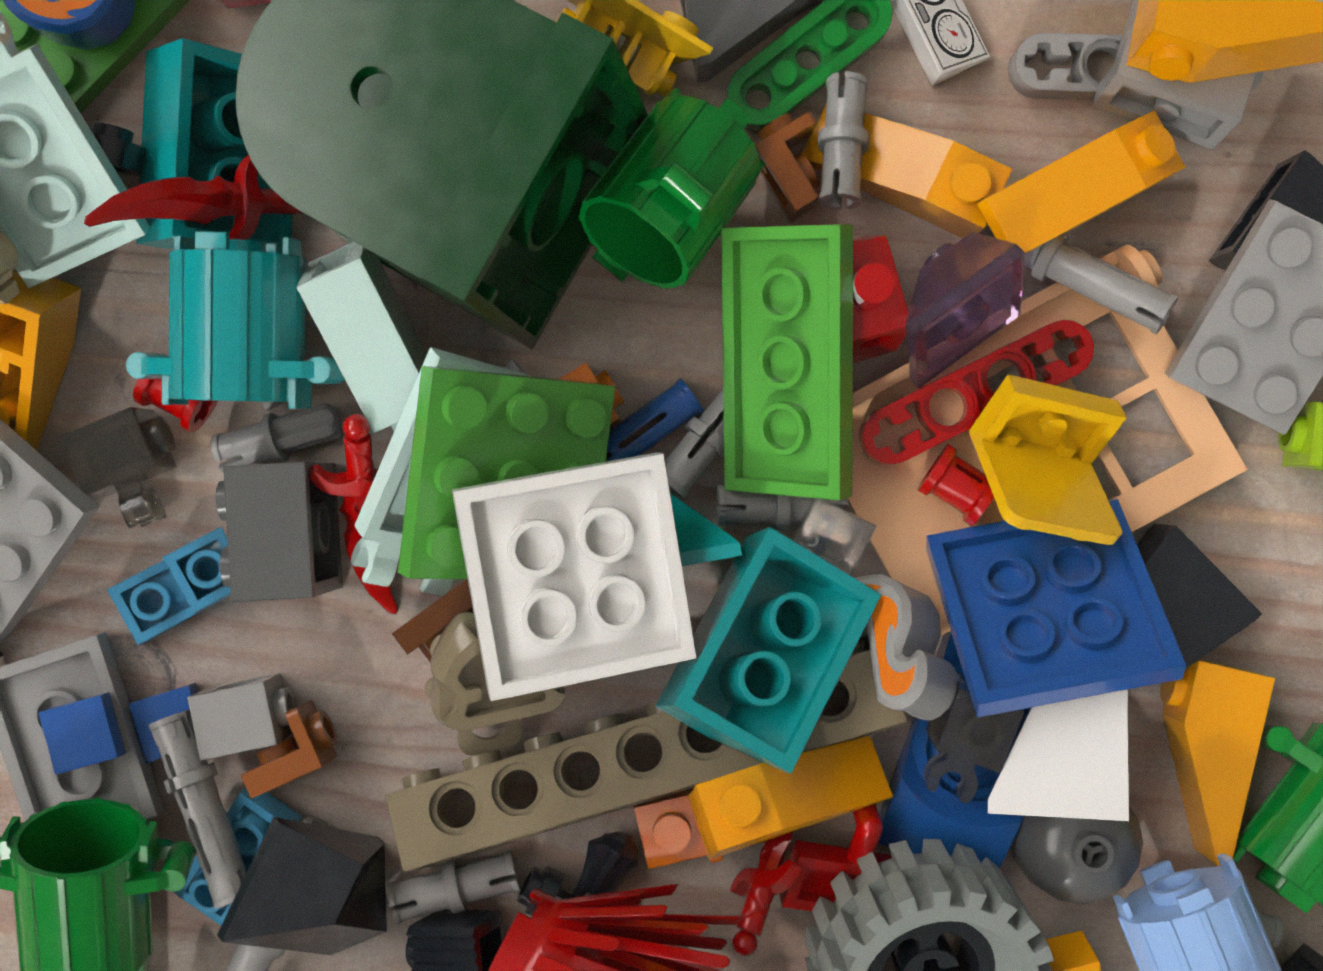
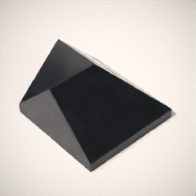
(310, 891)

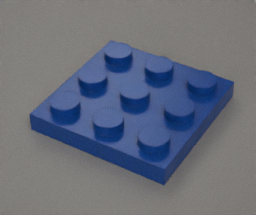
(1050, 615)

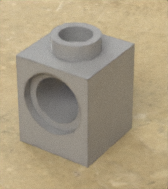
(241, 716)

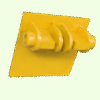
(661, 39)

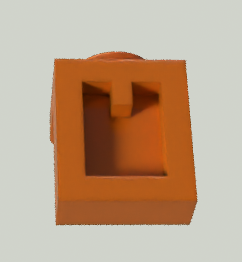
(670, 830)

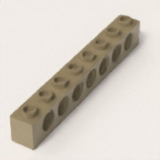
(430, 837)

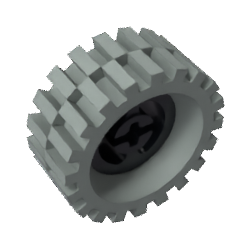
(908, 906)

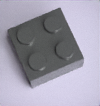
(278, 532)

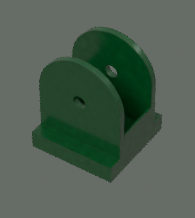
(441, 139)

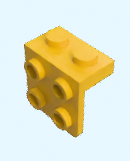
(1040, 455)

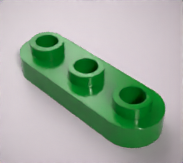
(819, 32)

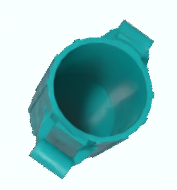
(235, 325)

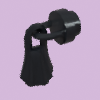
(606, 867)

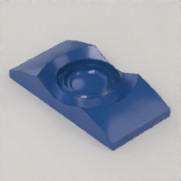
(923, 814)

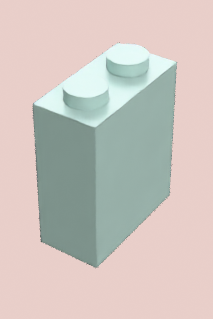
(364, 330)

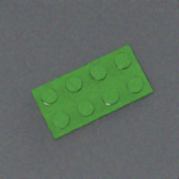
(788, 360)

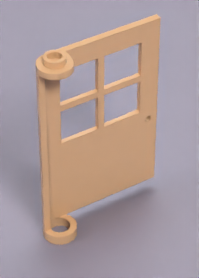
(905, 516)

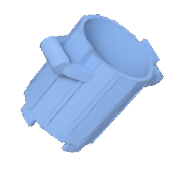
(1195, 921)

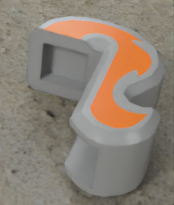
(902, 649)

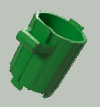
(671, 190)
(1289, 823)
(87, 884)

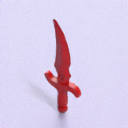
(197, 201)
(354, 487)
(762, 885)

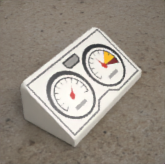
(941, 36)

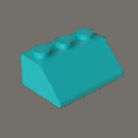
(195, 133)
(770, 650)

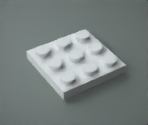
(574, 574)

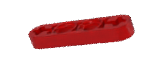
(972, 387)

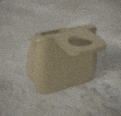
(461, 693)

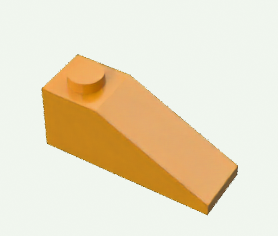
(1224, 37)
(923, 174)
(1083, 183)
(34, 352)
(1214, 739)
(771, 803)

